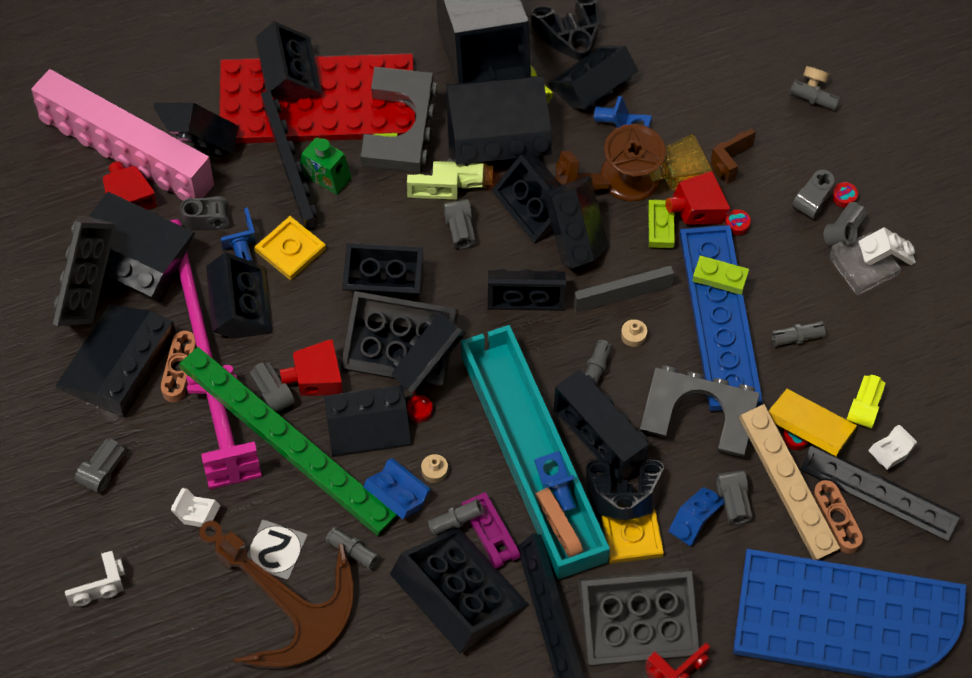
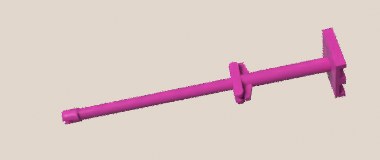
(230, 463)

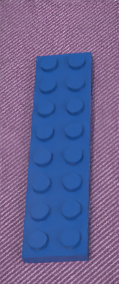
(719, 314)

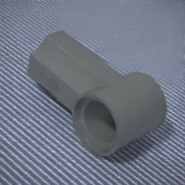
(459, 219)
(846, 226)
(271, 388)
(97, 472)
(734, 490)

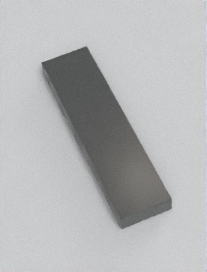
(623, 289)

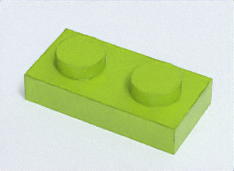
(660, 225)
(720, 275)

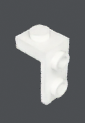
(884, 243)
(103, 588)

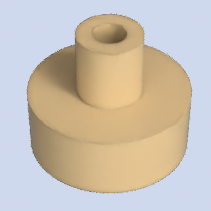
(815, 76)
(634, 333)
(434, 468)

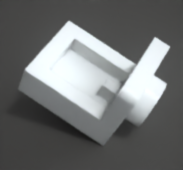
(893, 448)
(193, 509)

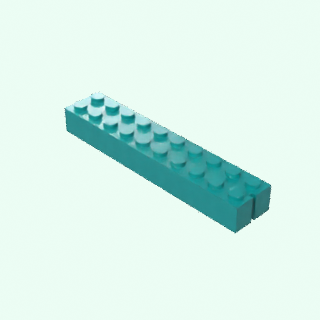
(527, 433)

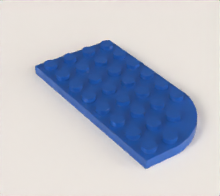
(845, 616)

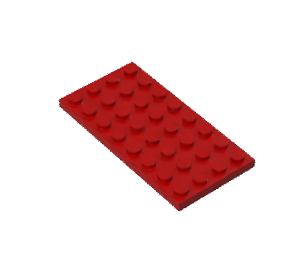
(339, 113)

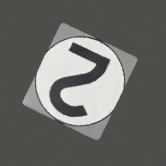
(276, 548)

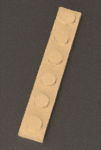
(789, 482)

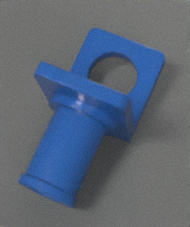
(619, 115)
(240, 241)
(557, 482)

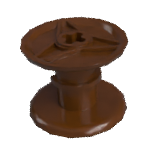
(630, 157)

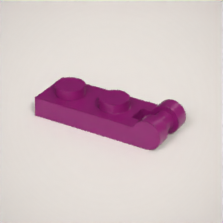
(493, 533)

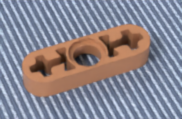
(174, 356)
(838, 504)
(558, 522)

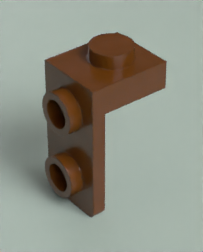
(721, 155)
(567, 172)

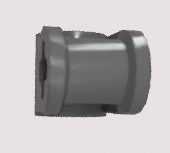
(815, 193)
(205, 213)

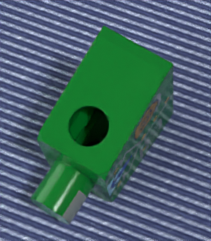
(325, 165)

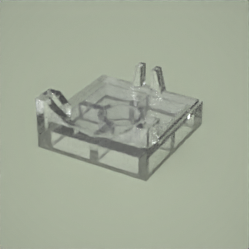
(856, 272)

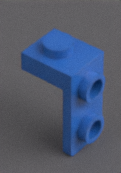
(694, 514)

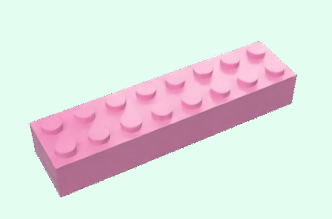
(122, 136)

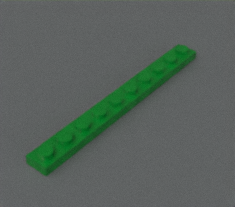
(287, 441)

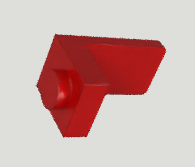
(659, 668)

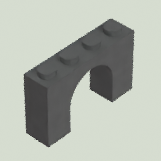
(406, 150)
(670, 387)

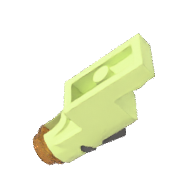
(448, 178)

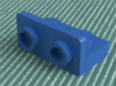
(398, 489)

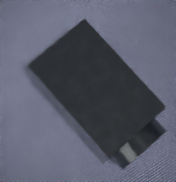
(485, 39)

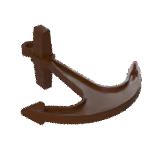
(314, 624)

